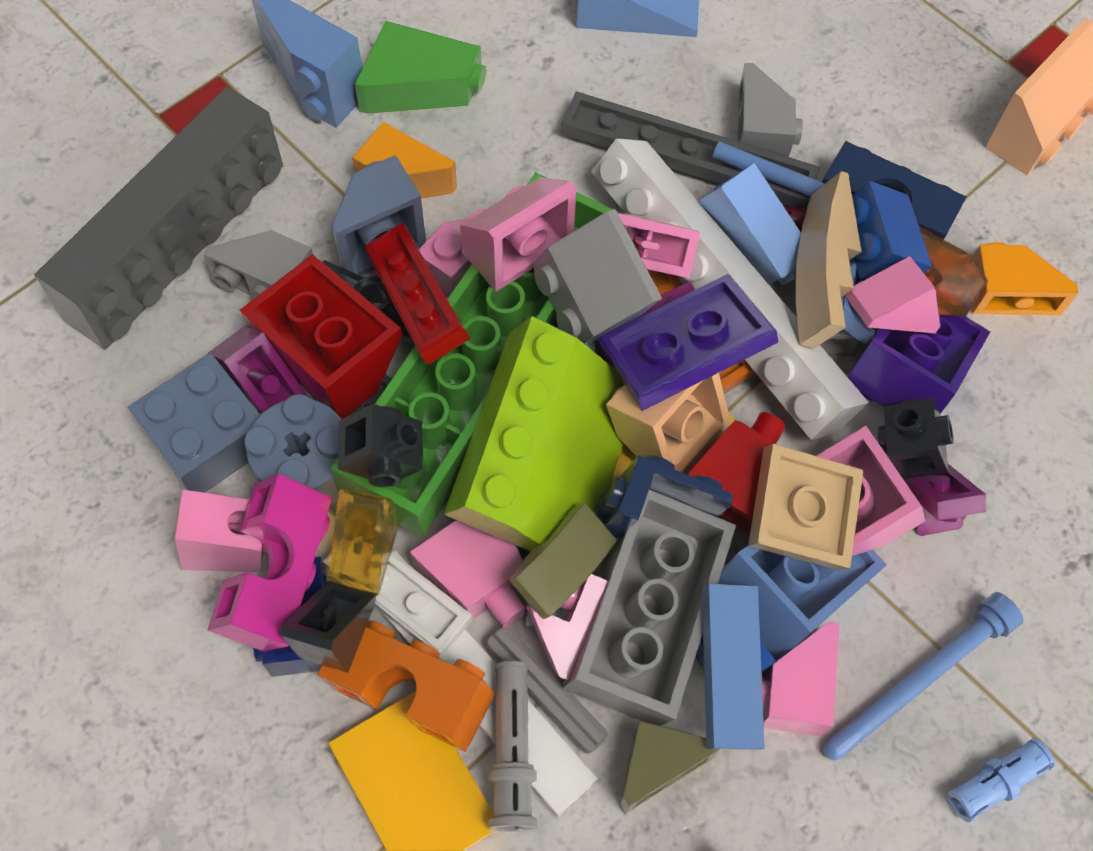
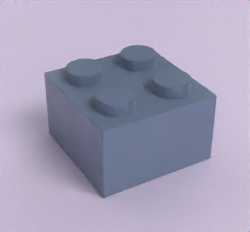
(198, 424)

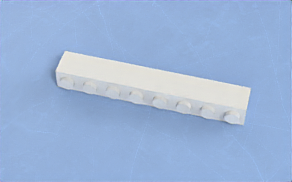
(798, 376)

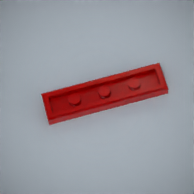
(416, 294)

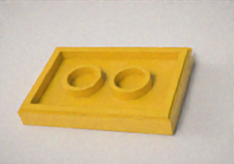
(412, 784)

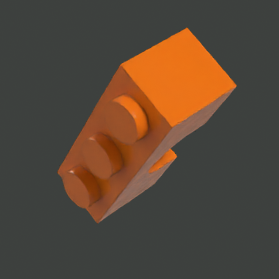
(447, 698)

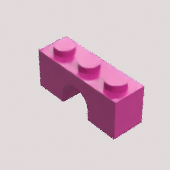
(290, 525)

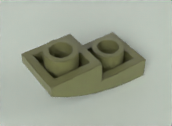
(564, 561)

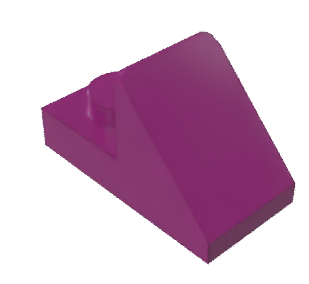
(946, 500)

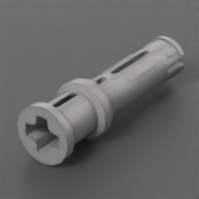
(510, 779)

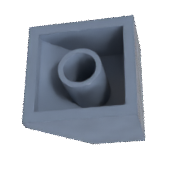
(373, 205)

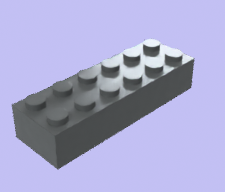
(162, 218)

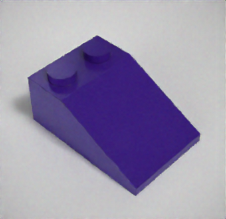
(919, 364)

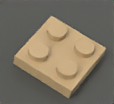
(806, 507)

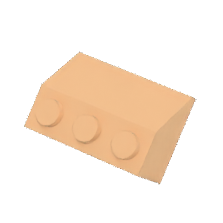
(1048, 104)

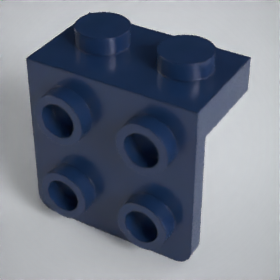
(625, 500)

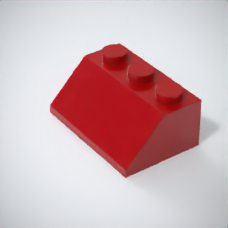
(326, 334)

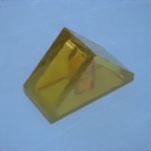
(362, 540)

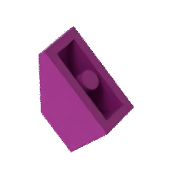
(256, 368)

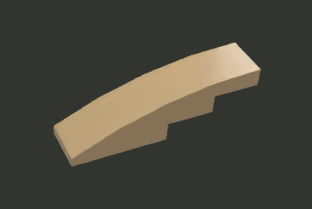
(823, 265)

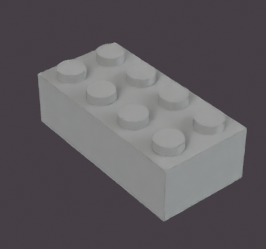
(652, 611)

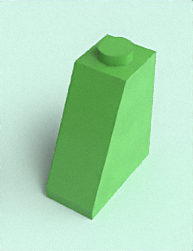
(418, 71)

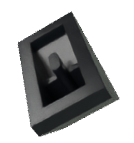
(330, 625)

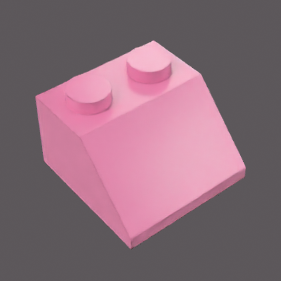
(518, 229)
(886, 502)

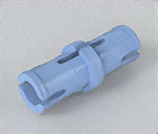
(1001, 779)

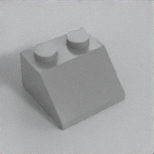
(595, 279)

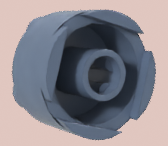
(294, 430)

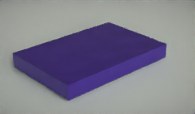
(687, 341)

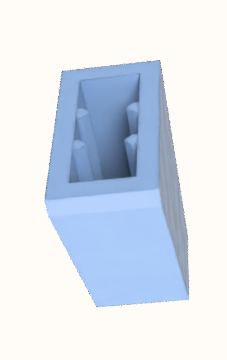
(756, 224)

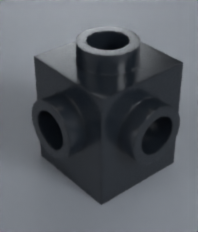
(916, 438)
(380, 445)

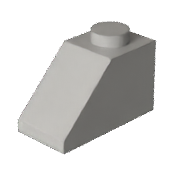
(766, 113)

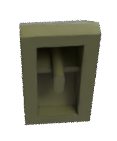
(659, 760)

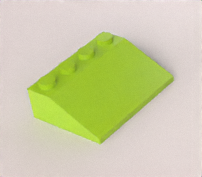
(538, 438)

